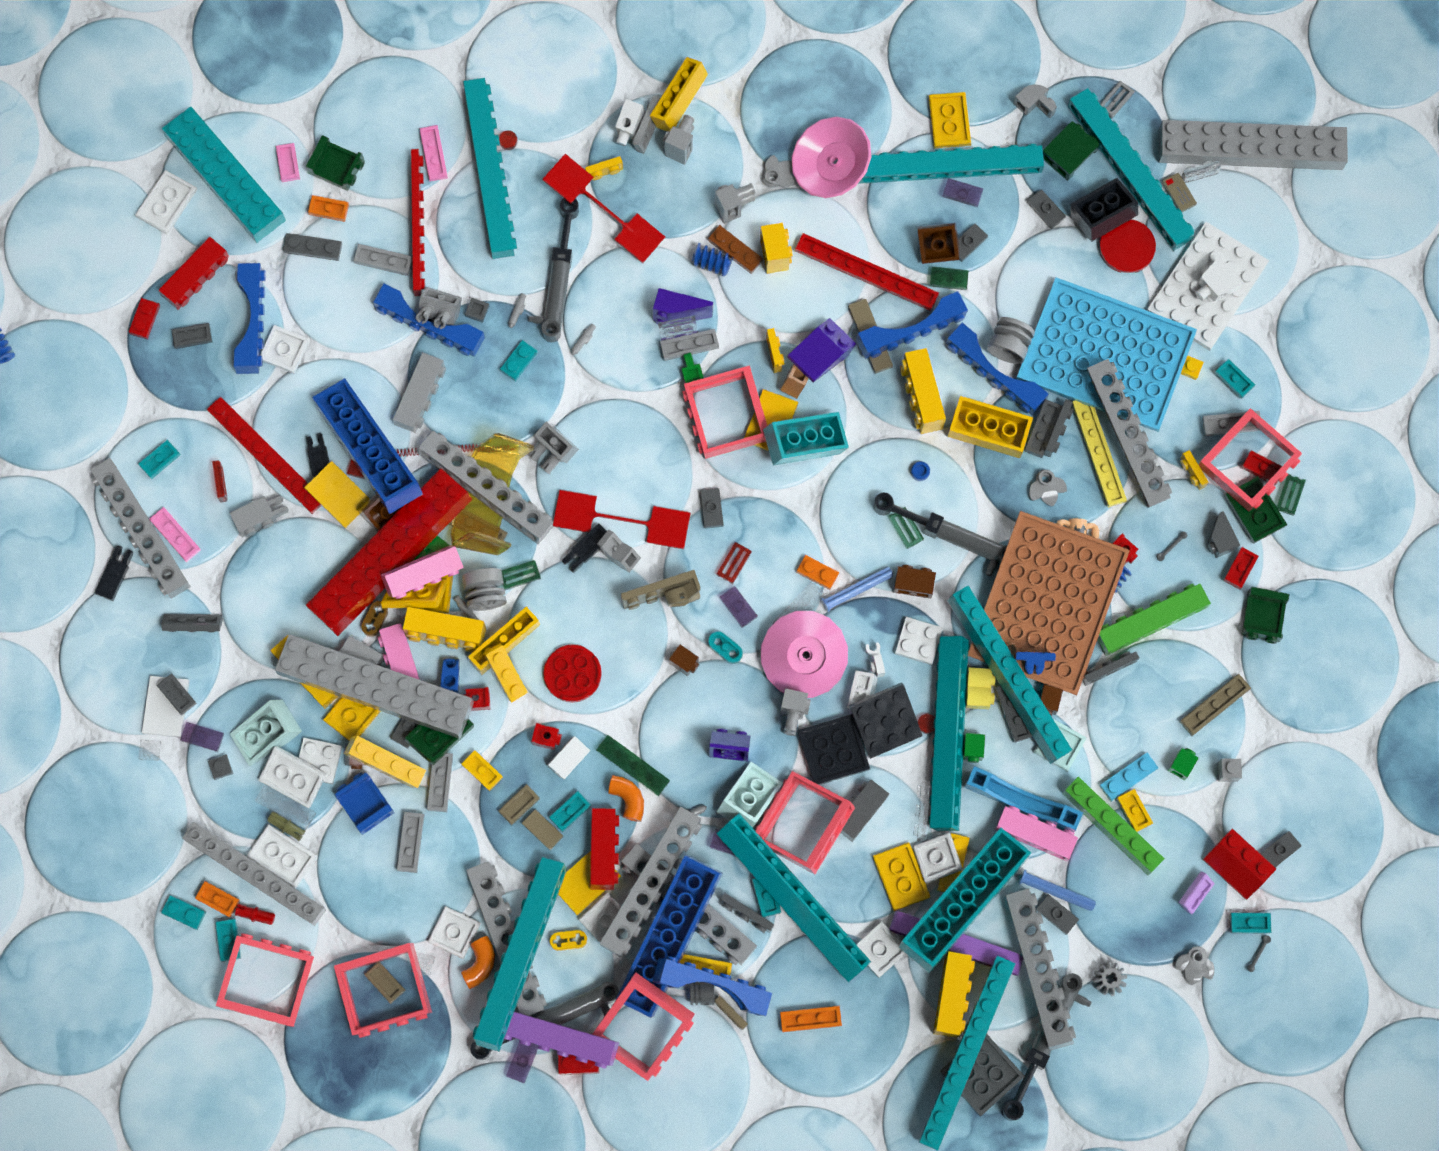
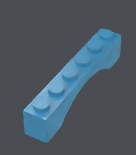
(1009, 795)

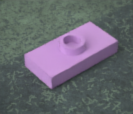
(1196, 892)

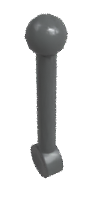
(1161, 556)
(1266, 939)

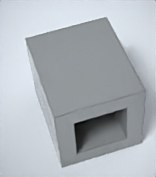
(1229, 770)

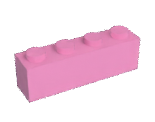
(422, 571)
(397, 650)
(1036, 833)

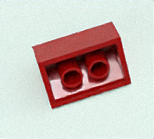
(1239, 864)

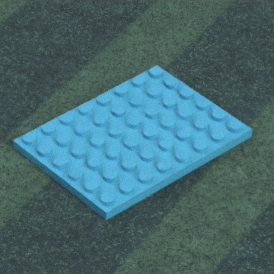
(1089, 327)

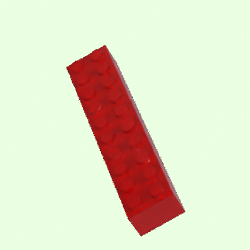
(388, 549)

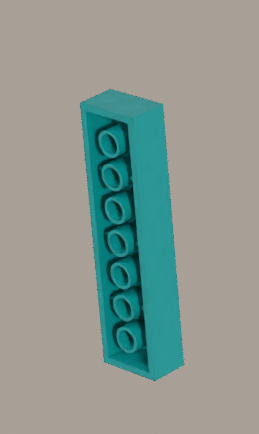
(224, 174)
(964, 900)

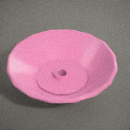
(820, 147)
(800, 633)

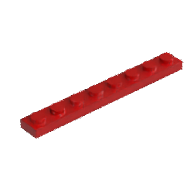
(417, 229)
(867, 272)
(263, 453)

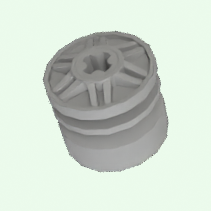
(1010, 340)
(484, 589)

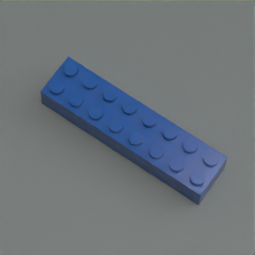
(367, 446)
(672, 926)

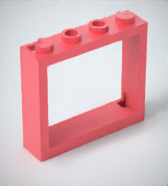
(714, 381)
(1226, 484)
(830, 834)
(663, 1000)
(348, 1001)
(255, 1012)

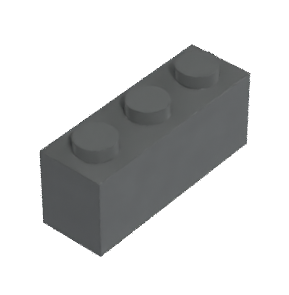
(866, 805)

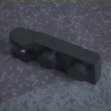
(319, 456)
(585, 548)
(113, 575)

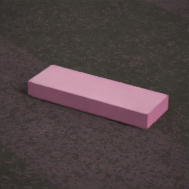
(433, 153)
(175, 534)

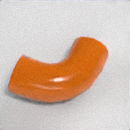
(631, 795)
(483, 962)

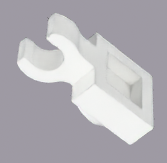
(877, 664)

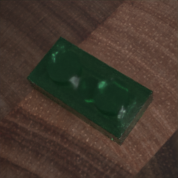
(949, 278)

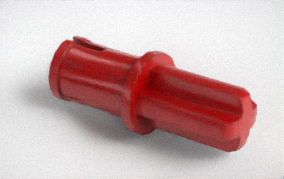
(255, 914)

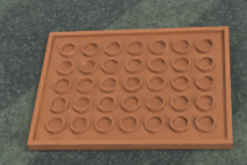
(1053, 597)

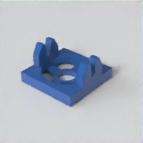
(1035, 658)

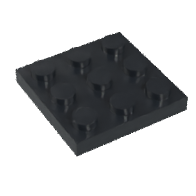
(885, 720)
(833, 750)

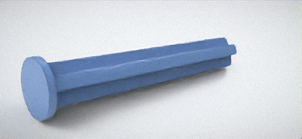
(857, 588)
(1057, 891)

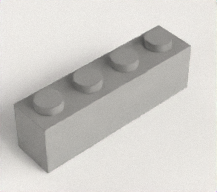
(419, 392)

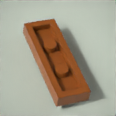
(737, 249)

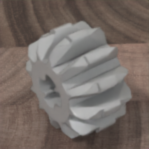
(1105, 972)

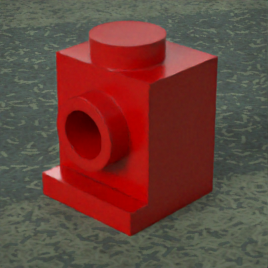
(1122, 541)
(483, 702)
(539, 740)

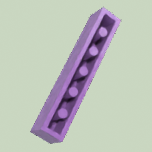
(563, 1039)

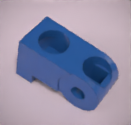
(450, 674)

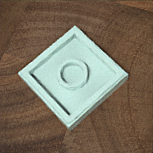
(1075, 741)

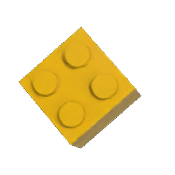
(775, 247)

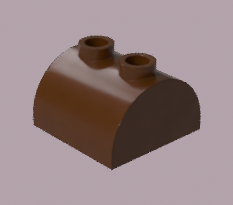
(938, 243)
(375, 513)

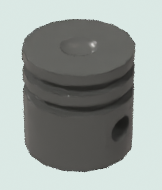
(701, 993)

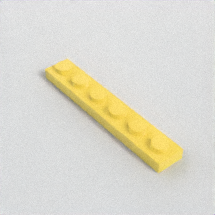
(1100, 454)

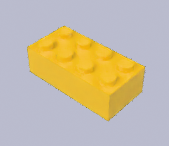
(923, 391)
(990, 427)
(444, 629)
(952, 994)

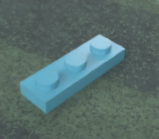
(1129, 777)

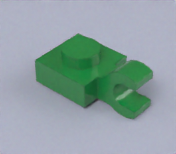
(692, 371)

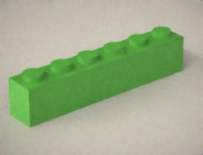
(1153, 619)
(1113, 826)

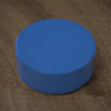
(920, 471)

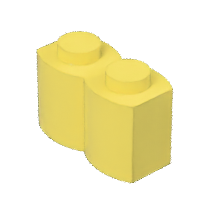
(979, 688)

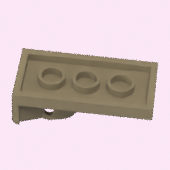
(673, 588)

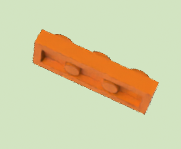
(810, 1019)

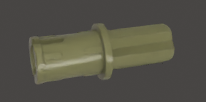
(286, 826)

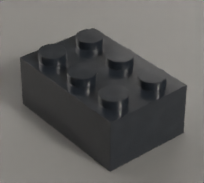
(1104, 209)

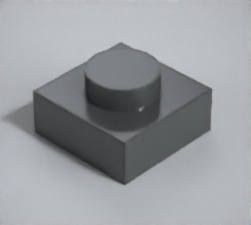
(477, 310)
(220, 767)

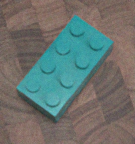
(805, 438)

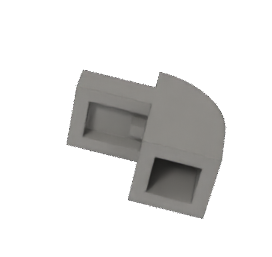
(1035, 96)
(618, 552)

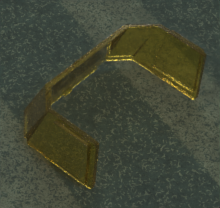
(477, 525)

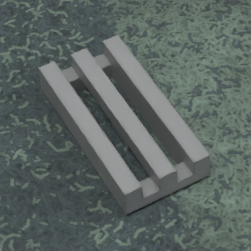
(1121, 104)

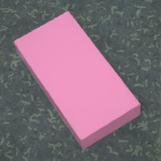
(287, 162)

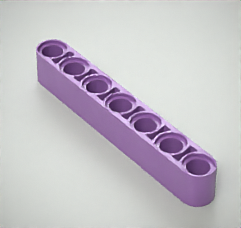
(981, 951)

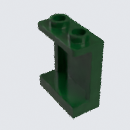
(1070, 150)
(335, 164)
(1264, 615)

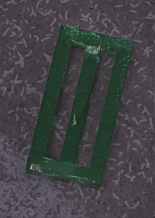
(1295, 480)
(908, 545)
(517, 568)

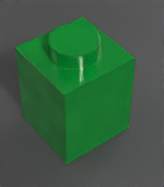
(974, 747)
(1183, 763)

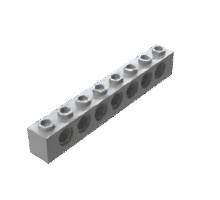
(1119, 426)
(108, 470)
(535, 531)
(682, 819)
(254, 874)
(477, 876)
(1017, 902)
(746, 946)

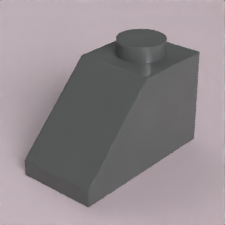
(1222, 537)

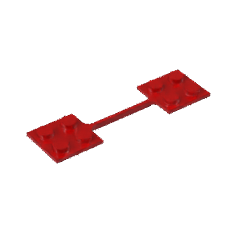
(571, 180)
(665, 527)

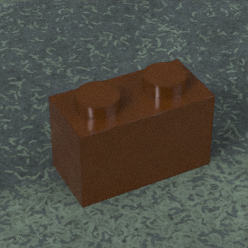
(914, 581)

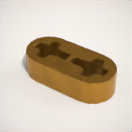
(371, 616)

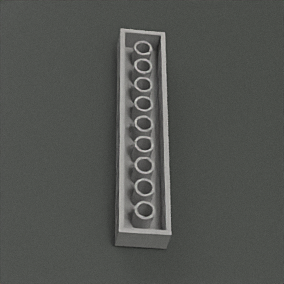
(1253, 145)
(374, 686)

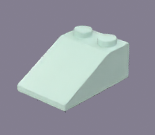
(264, 730)
(750, 795)

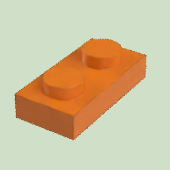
(328, 208)
(817, 572)
(217, 899)

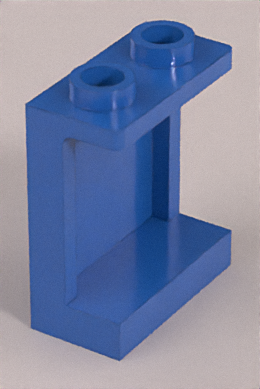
(363, 802)

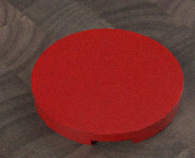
(1128, 247)
(572, 673)

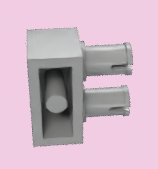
(680, 141)
(730, 200)
(438, 306)
(552, 439)
(794, 707)

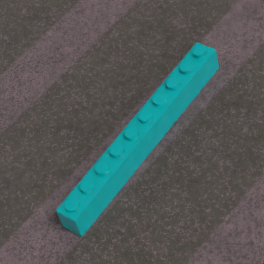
(954, 163)
(489, 169)
(1131, 169)
(1009, 674)
(949, 733)
(793, 897)
(520, 954)
(966, 1053)

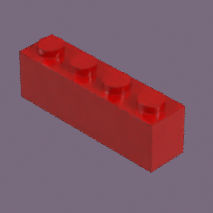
(194, 273)
(603, 849)

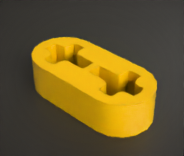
(568, 945)

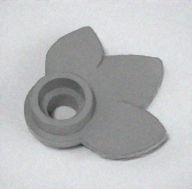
(780, 171)
(1048, 490)
(1194, 968)

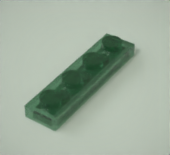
(633, 765)

